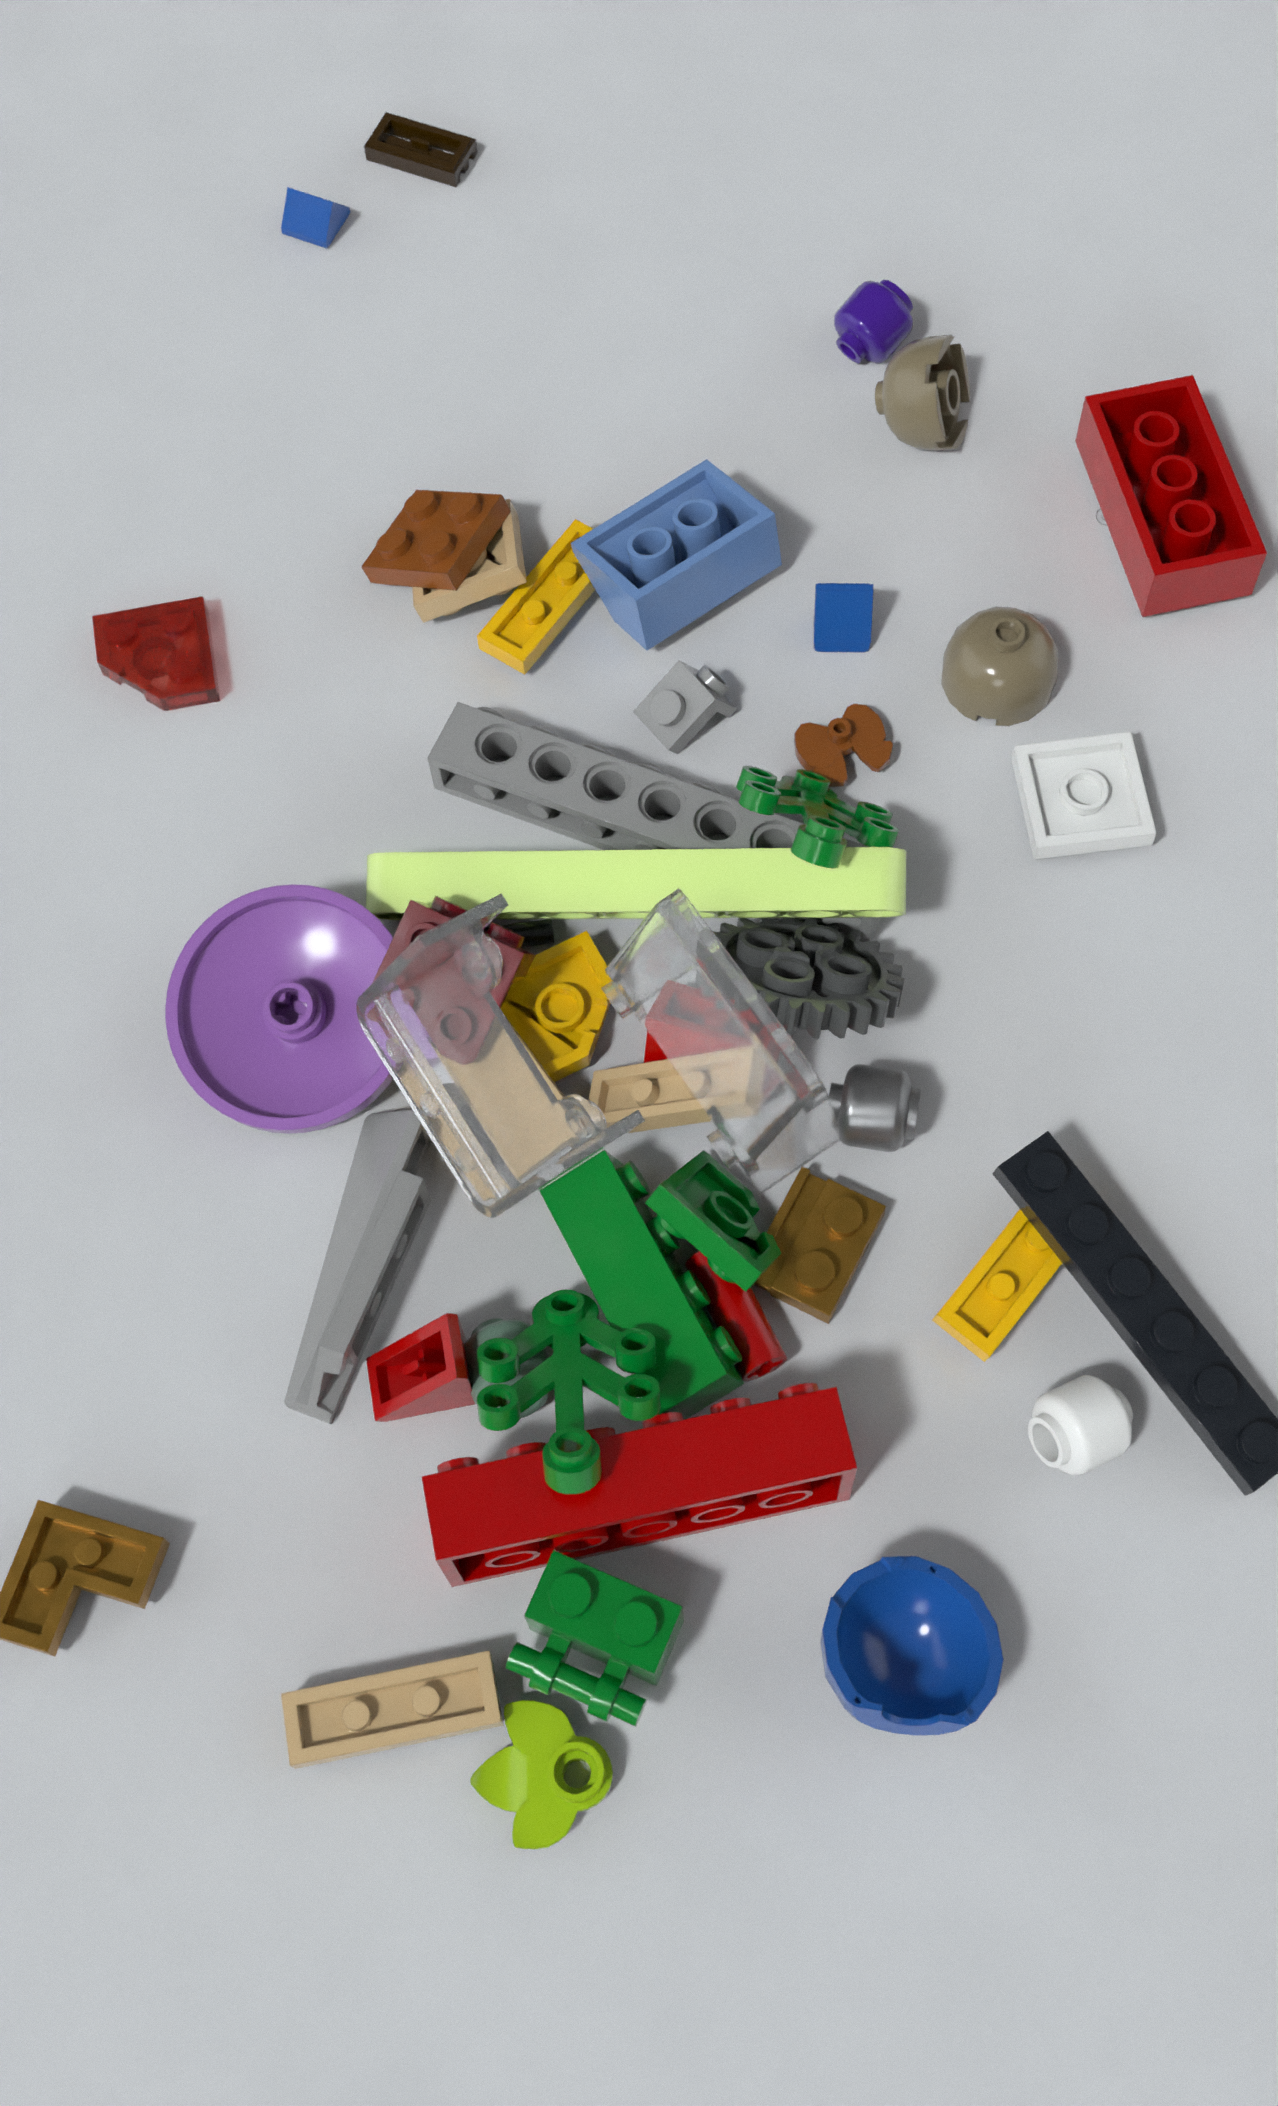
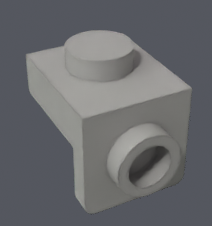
(684, 704)

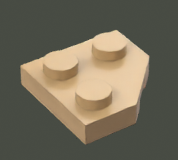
(494, 574)

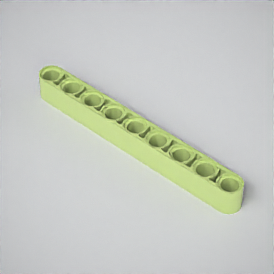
(633, 881)

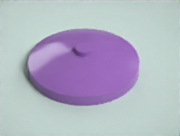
(270, 1012)

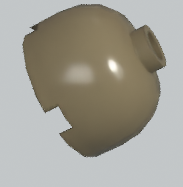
(924, 393)
(1000, 666)

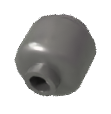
(875, 1107)

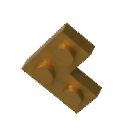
(69, 1554)

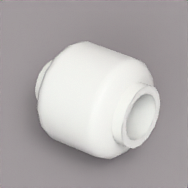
(1080, 1425)

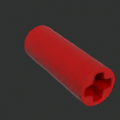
(743, 1320)

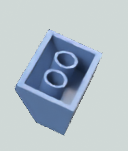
(679, 553)

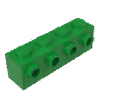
(640, 1282)

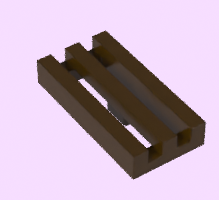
(416, 155)

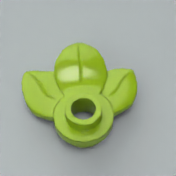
(532, 1771)

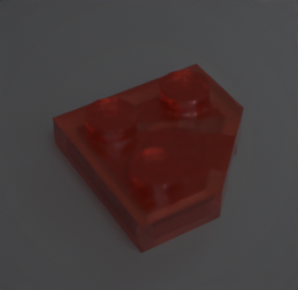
(160, 652)

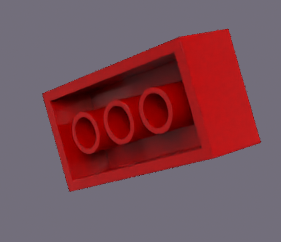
(1169, 496)

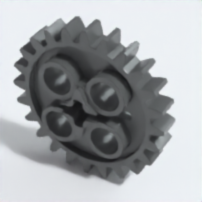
(815, 974)

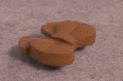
(823, 747)

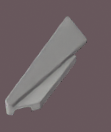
(364, 1256)

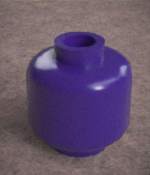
(873, 321)

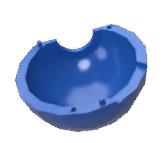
(911, 1648)

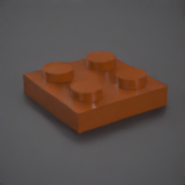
(436, 539)

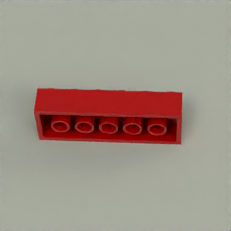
(652, 1487)

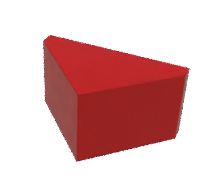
(421, 1372)

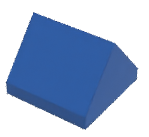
(312, 218)

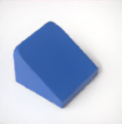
(842, 617)

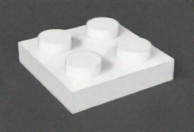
(1083, 795)

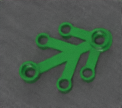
(823, 814)
(567, 1323)

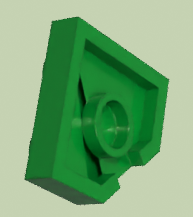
(716, 1217)

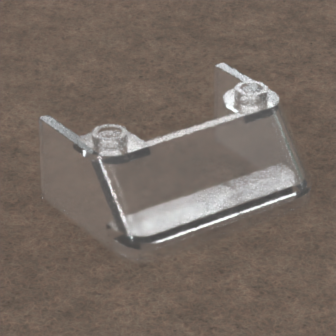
(723, 1044)
(470, 1071)

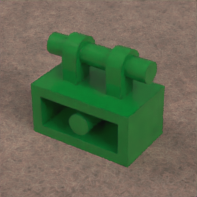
(605, 1621)

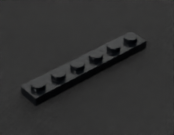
(1144, 1311)

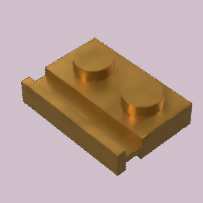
(821, 1242)

